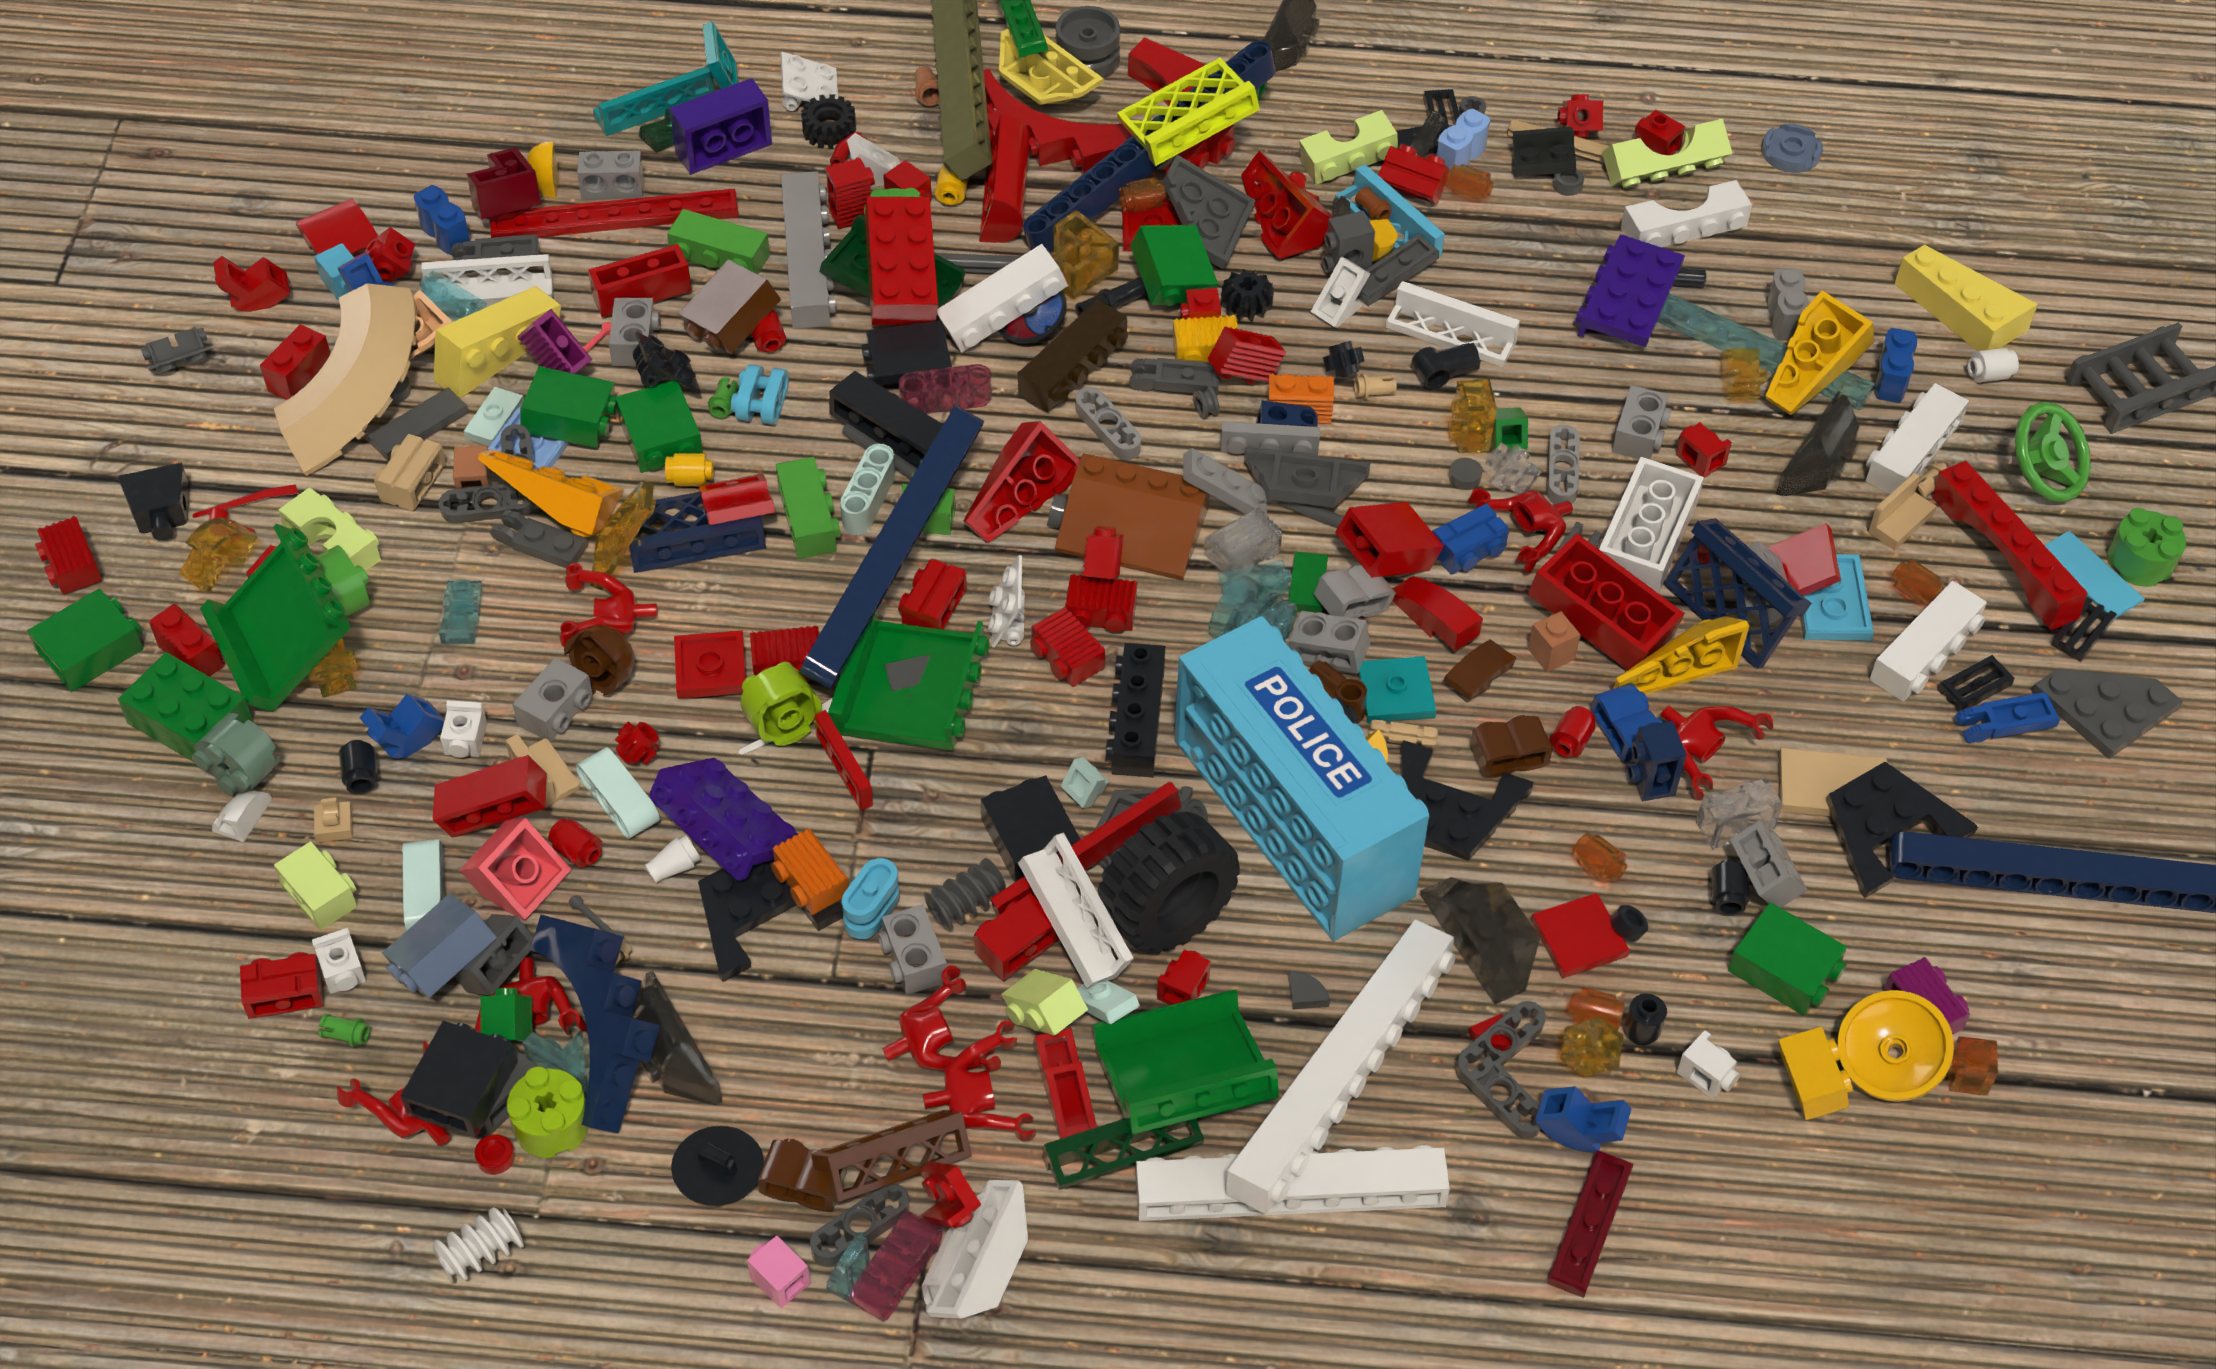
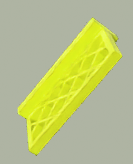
(1195, 122)

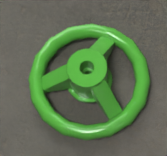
(2048, 452)

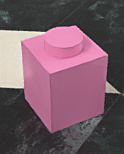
(778, 1271)

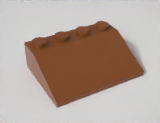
(1148, 506)

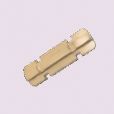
(1399, 731)

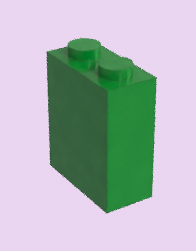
(1172, 262)
(568, 407)
(657, 424)
(86, 639)
(1788, 959)

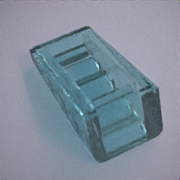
(849, 1267)

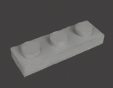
(1284, 438)
(1222, 482)

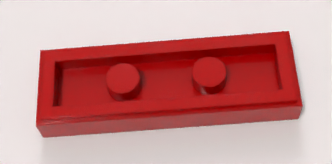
(843, 760)

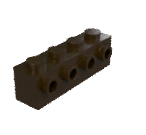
(1072, 356)

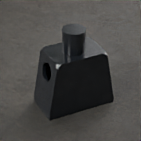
(157, 499)

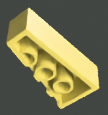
(1965, 300)
(486, 340)

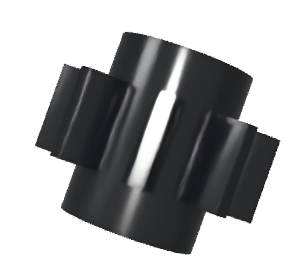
(1343, 359)

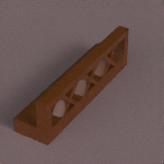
(885, 1142)

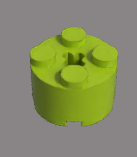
(780, 704)
(547, 1112)

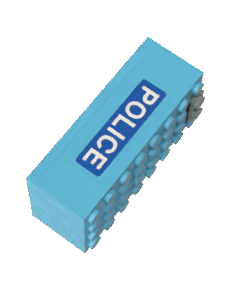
(1300, 777)

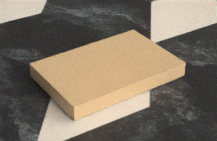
(1810, 776)

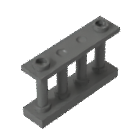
(2145, 403)

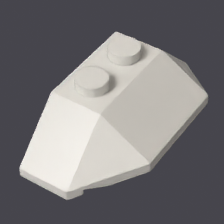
(980, 1255)

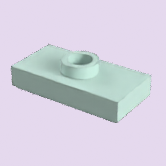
(492, 416)
(1108, 1001)

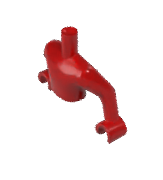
(1533, 514)
(613, 611)
(1703, 739)
(543, 990)
(927, 1030)
(973, 1091)
(394, 1115)

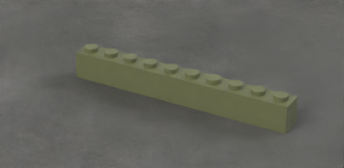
(961, 87)

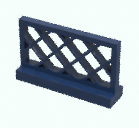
(692, 541)
(1745, 566)

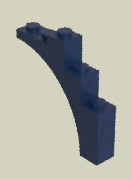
(607, 1002)

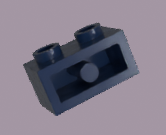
(1656, 761)

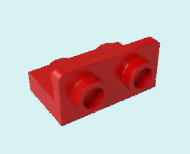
(953, 1192)

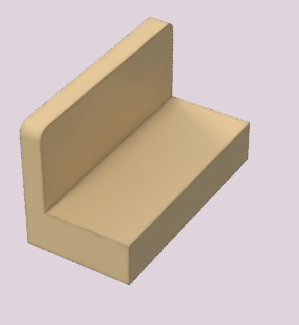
(1901, 514)
(559, 780)

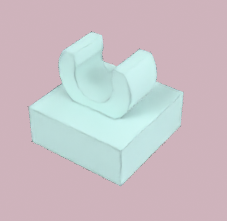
(1084, 782)

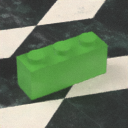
(715, 241)
(807, 507)

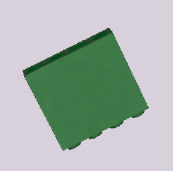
(278, 622)
(937, 705)
(1183, 1062)

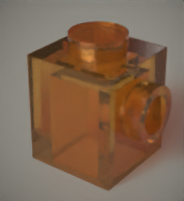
(1973, 1066)

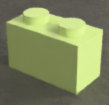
(316, 885)
(1044, 1002)

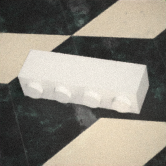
(1001, 298)
(1917, 438)
(1929, 641)

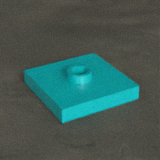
(718, 57)
(1397, 689)

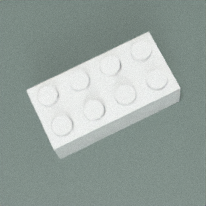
(1652, 520)

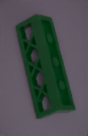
(1107, 1138)

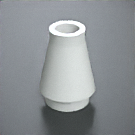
(673, 859)

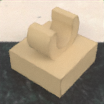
(333, 820)

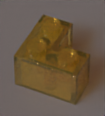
(1083, 253)

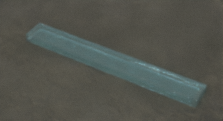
(1730, 335)

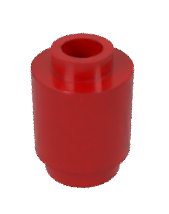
(769, 333)
(1573, 732)
(575, 842)

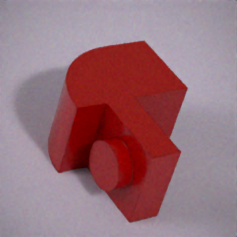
(254, 288)

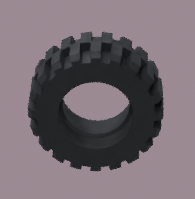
(1169, 881)

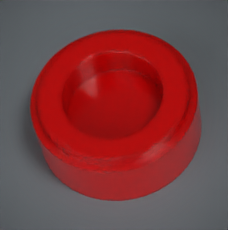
(494, 1154)

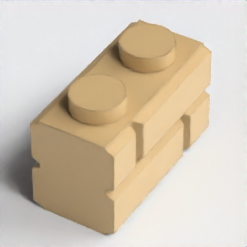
(409, 472)

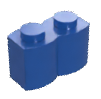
(441, 218)
(1895, 365)
(1620, 716)

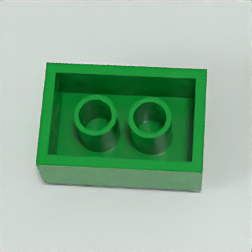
(179, 704)

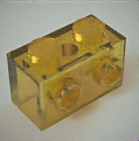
(1472, 416)

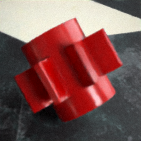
(637, 743)

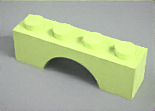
(1633, 160)

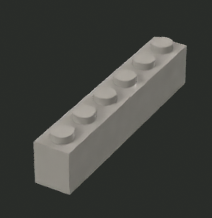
(806, 251)

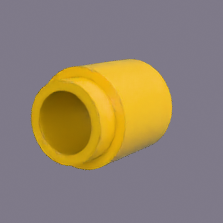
(950, 188)
(689, 469)

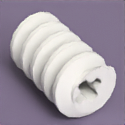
(477, 1244)

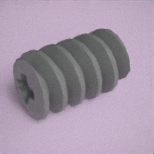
(965, 893)

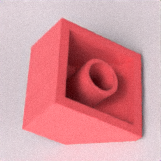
(515, 868)

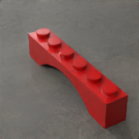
(2047, 583)

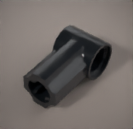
(1438, 366)

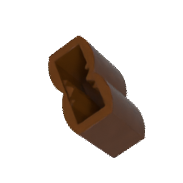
(1511, 746)
(791, 1176)

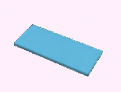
(2095, 576)

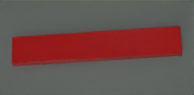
(1104, 839)

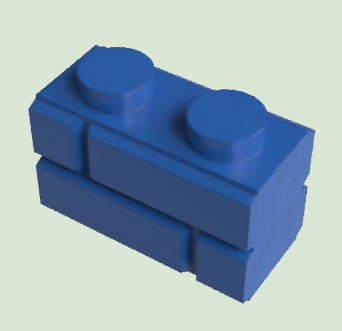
(1471, 539)

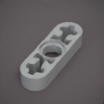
(1111, 435)
(1569, 455)

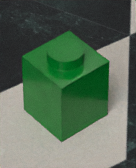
(1510, 428)
(507, 1014)

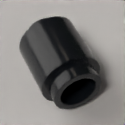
(358, 766)
(1729, 887)
(1645, 1019)

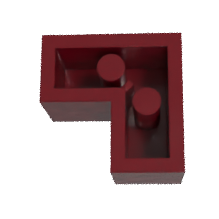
(504, 186)

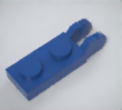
(2008, 717)

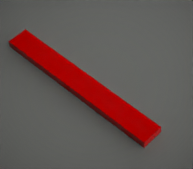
(614, 214)

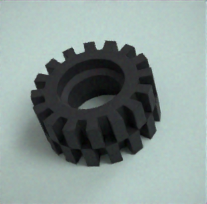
(823, 110)

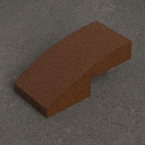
(1478, 669)

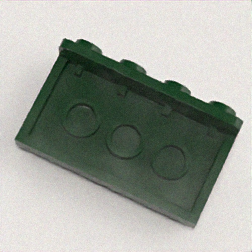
(849, 266)

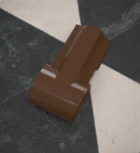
(1336, 685)

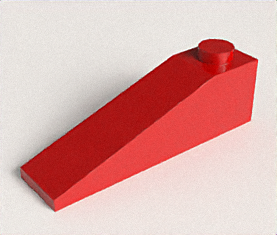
(1286, 212)
(1025, 475)

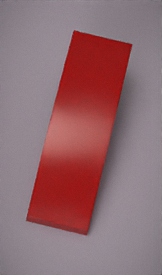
(1438, 611)
(1064, 1083)

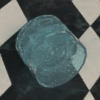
(1247, 601)

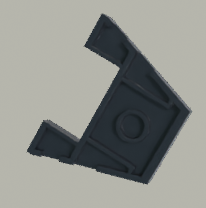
(1880, 806)
(1458, 819)
(742, 905)

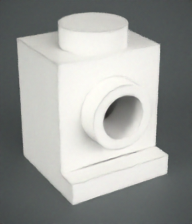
(463, 729)
(338, 961)
(1708, 1067)

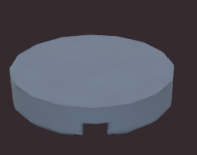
(1792, 148)

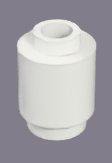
(1992, 365)

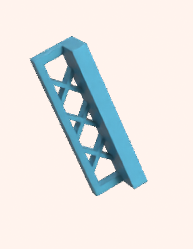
(1404, 216)

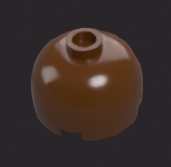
(602, 655)

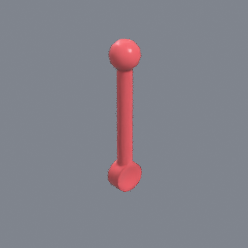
(606, 327)

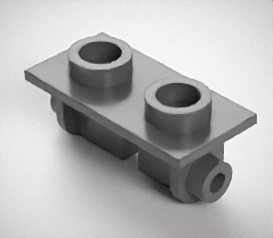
(189, 347)

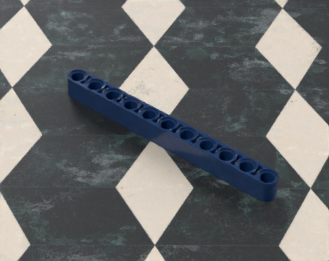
(1130, 161)
(891, 548)
(2053, 871)

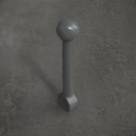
(576, 902)

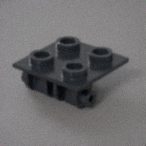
(655, 360)

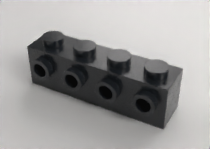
(883, 417)
(1137, 710)

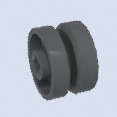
(1091, 37)

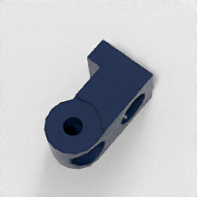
(1286, 414)

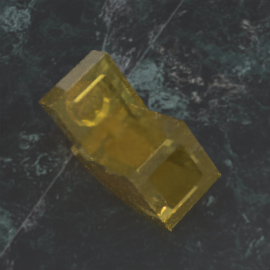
(1741, 374)
(212, 546)

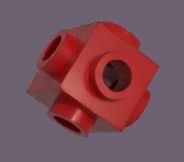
(1591, 115)
(391, 254)

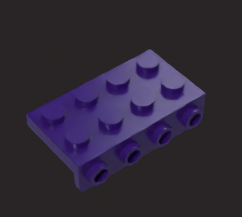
(1630, 290)
(720, 814)

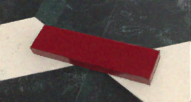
(1590, 1224)

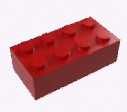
(900, 260)
(1605, 602)

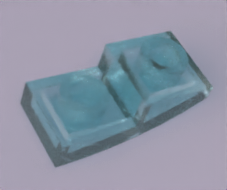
(461, 612)

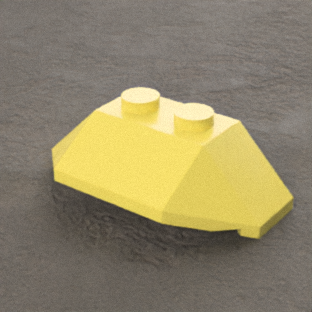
(1047, 75)

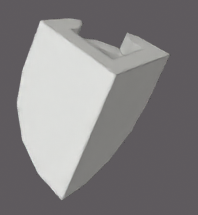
(241, 814)

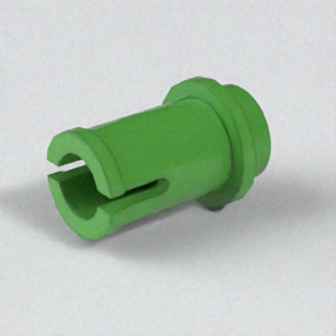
(720, 403)
(352, 1031)

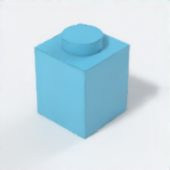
(327, 265)

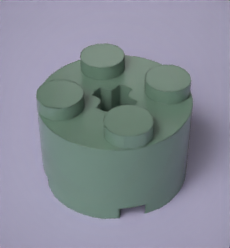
(236, 754)

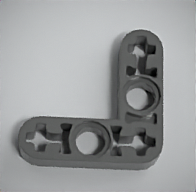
(504, 493)
(1494, 1073)

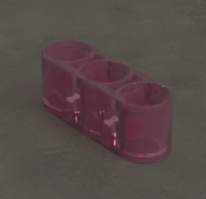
(945, 387)
(895, 1266)

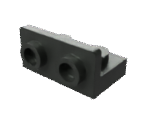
(1544, 151)

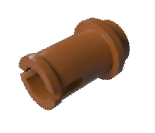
(1377, 208)

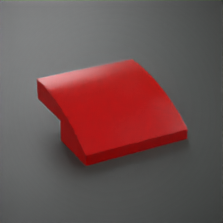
(337, 225)
(736, 499)

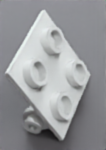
(805, 80)
(1008, 606)

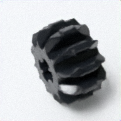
(1247, 294)

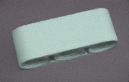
(867, 489)
(617, 792)
(422, 878)

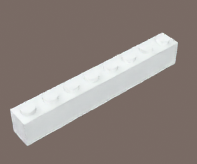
(1330, 1183)

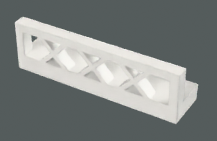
(490, 285)
(1456, 319)
(1073, 914)

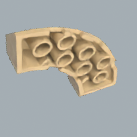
(356, 377)

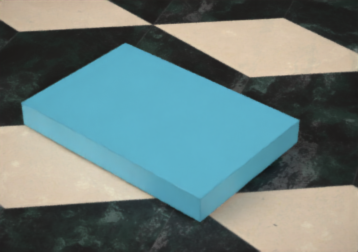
(1841, 608)

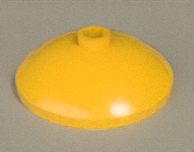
(1901, 1022)

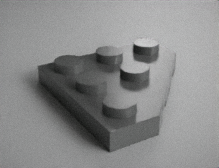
(1210, 204)
(2108, 707)

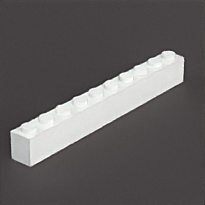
(1340, 1068)

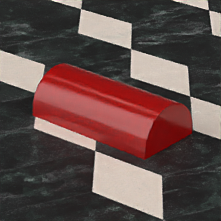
(1005, 182)

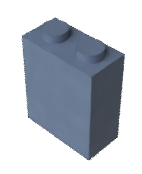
(438, 946)

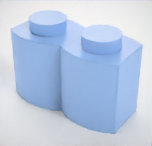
(1465, 139)

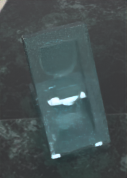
(570, 1059)

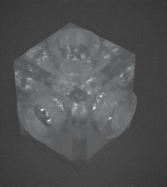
(1511, 469)

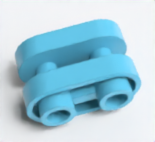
(750, 388)
(870, 897)

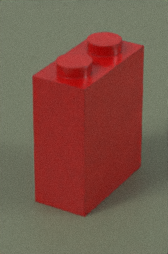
(1389, 539)

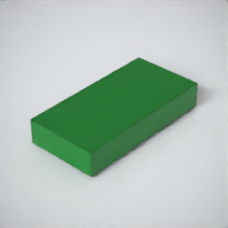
(1305, 578)

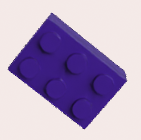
(721, 126)

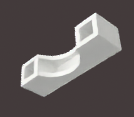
(1723, 211)

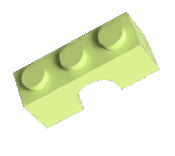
(1328, 158)
(321, 520)

